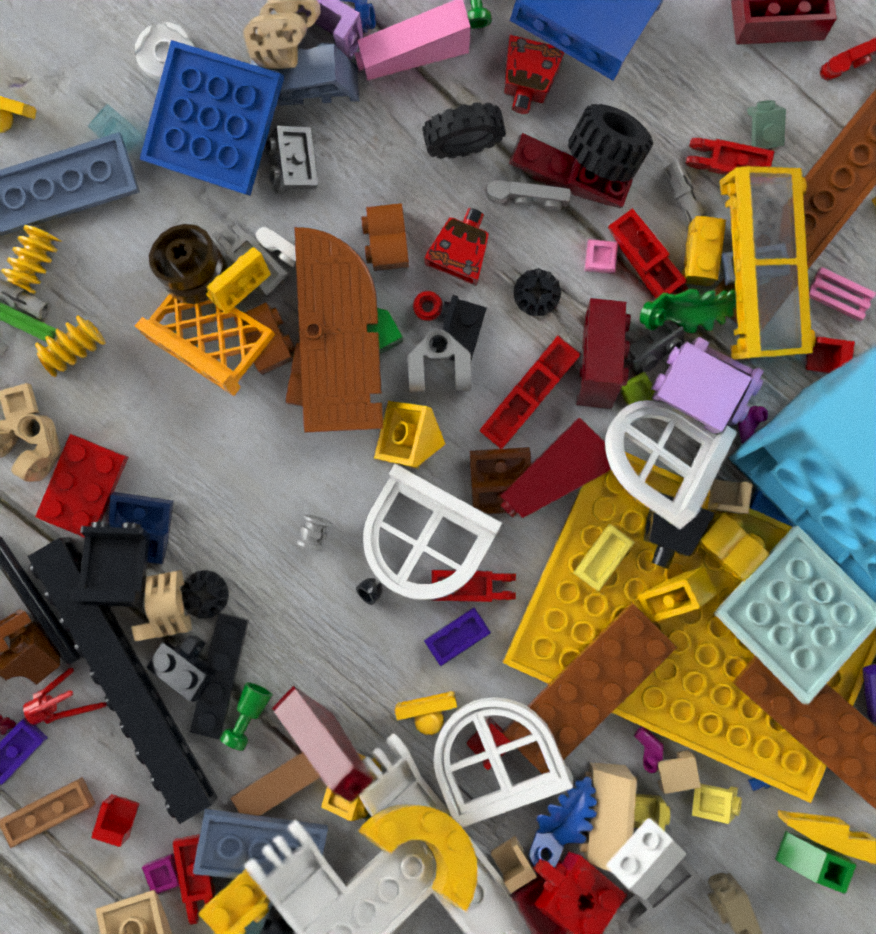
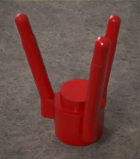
(43, 707)

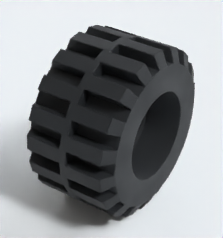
(610, 142)

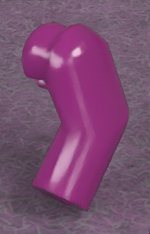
(750, 423)
(652, 749)

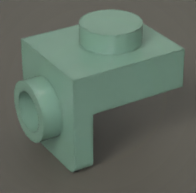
(767, 124)

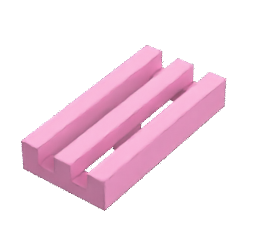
(838, 280)

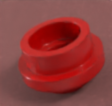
(427, 296)

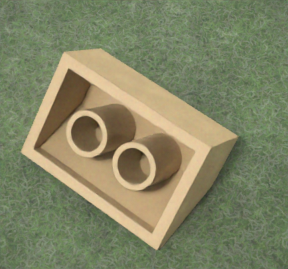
(614, 812)

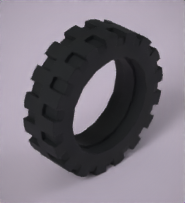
(464, 130)

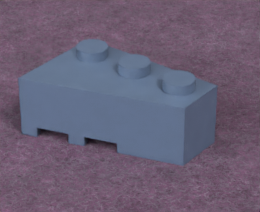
(319, 74)

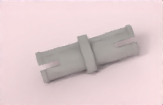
(684, 190)
(21, 299)

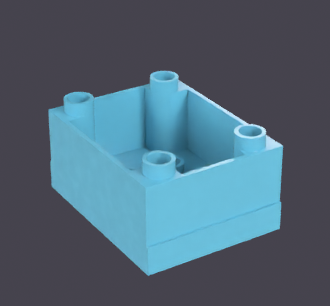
(821, 466)

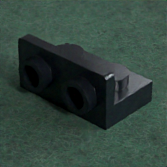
(462, 322)

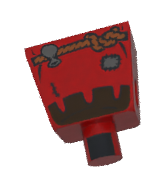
(530, 71)
(460, 247)

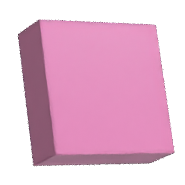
(601, 256)

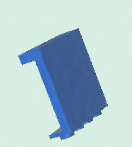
(588, 30)

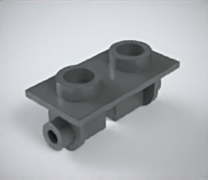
(646, 355)

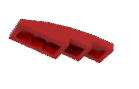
(647, 255)
(530, 392)

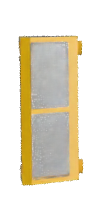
(769, 261)

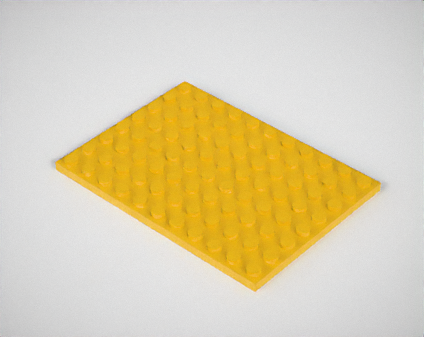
(692, 689)

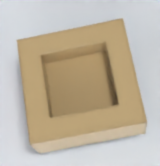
(18, 401)

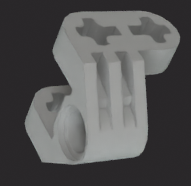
(461, 356)

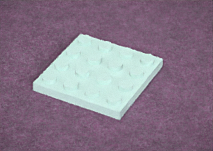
(799, 614)

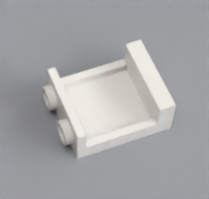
(646, 859)

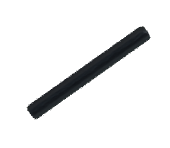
(36, 605)

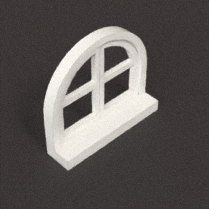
(697, 477)
(442, 505)
(510, 796)

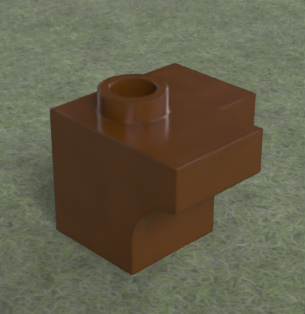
(29, 656)

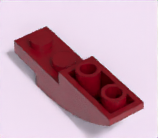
(564, 171)

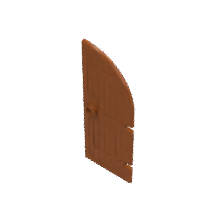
(335, 350)

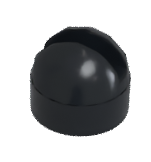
(369, 591)

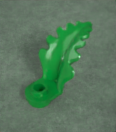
(689, 310)

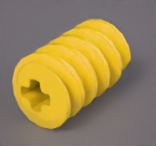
(30, 258)
(69, 345)

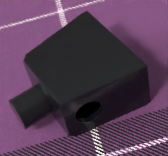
(672, 539)

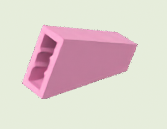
(416, 41)

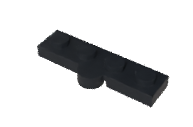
(223, 666)

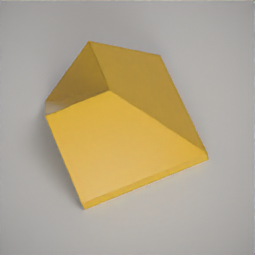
(408, 435)

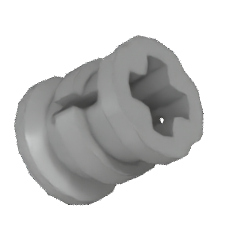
(313, 532)

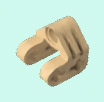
(281, 32)
(36, 463)
(163, 607)

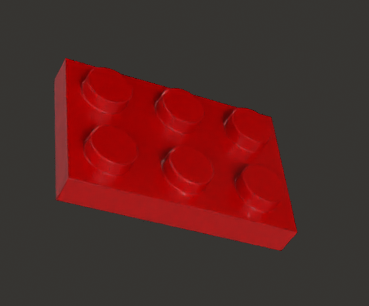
(81, 485)

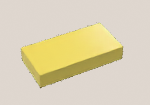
(603, 557)

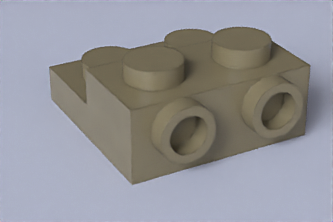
(732, 904)

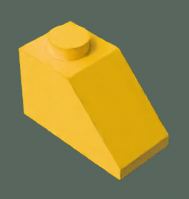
(678, 595)

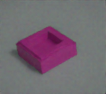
(161, 874)

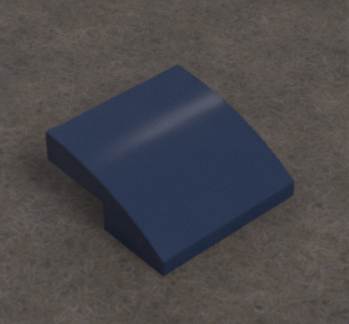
(149, 512)

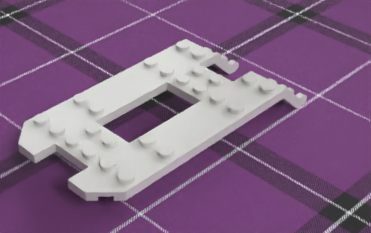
(390, 884)

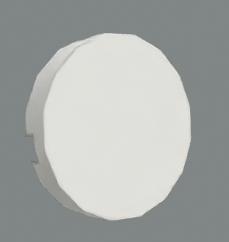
(153, 47)

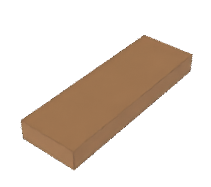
(275, 786)
(46, 812)

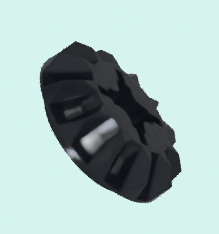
(527, 302)
(215, 586)

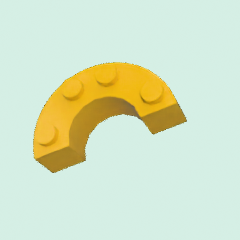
(442, 834)

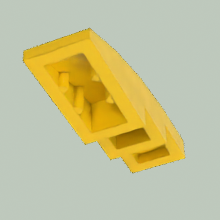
(832, 833)

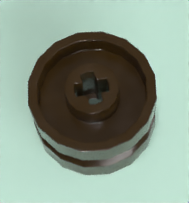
(186, 262)

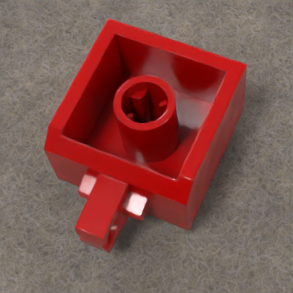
(567, 883)

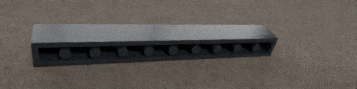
(125, 683)

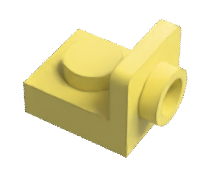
(716, 803)
(651, 807)

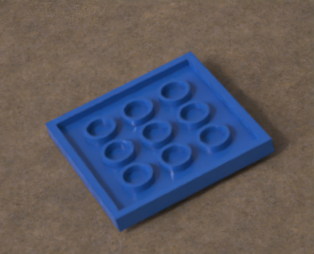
(211, 117)

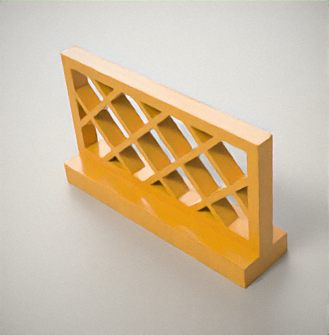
(194, 356)

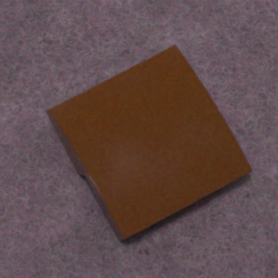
(493, 473)

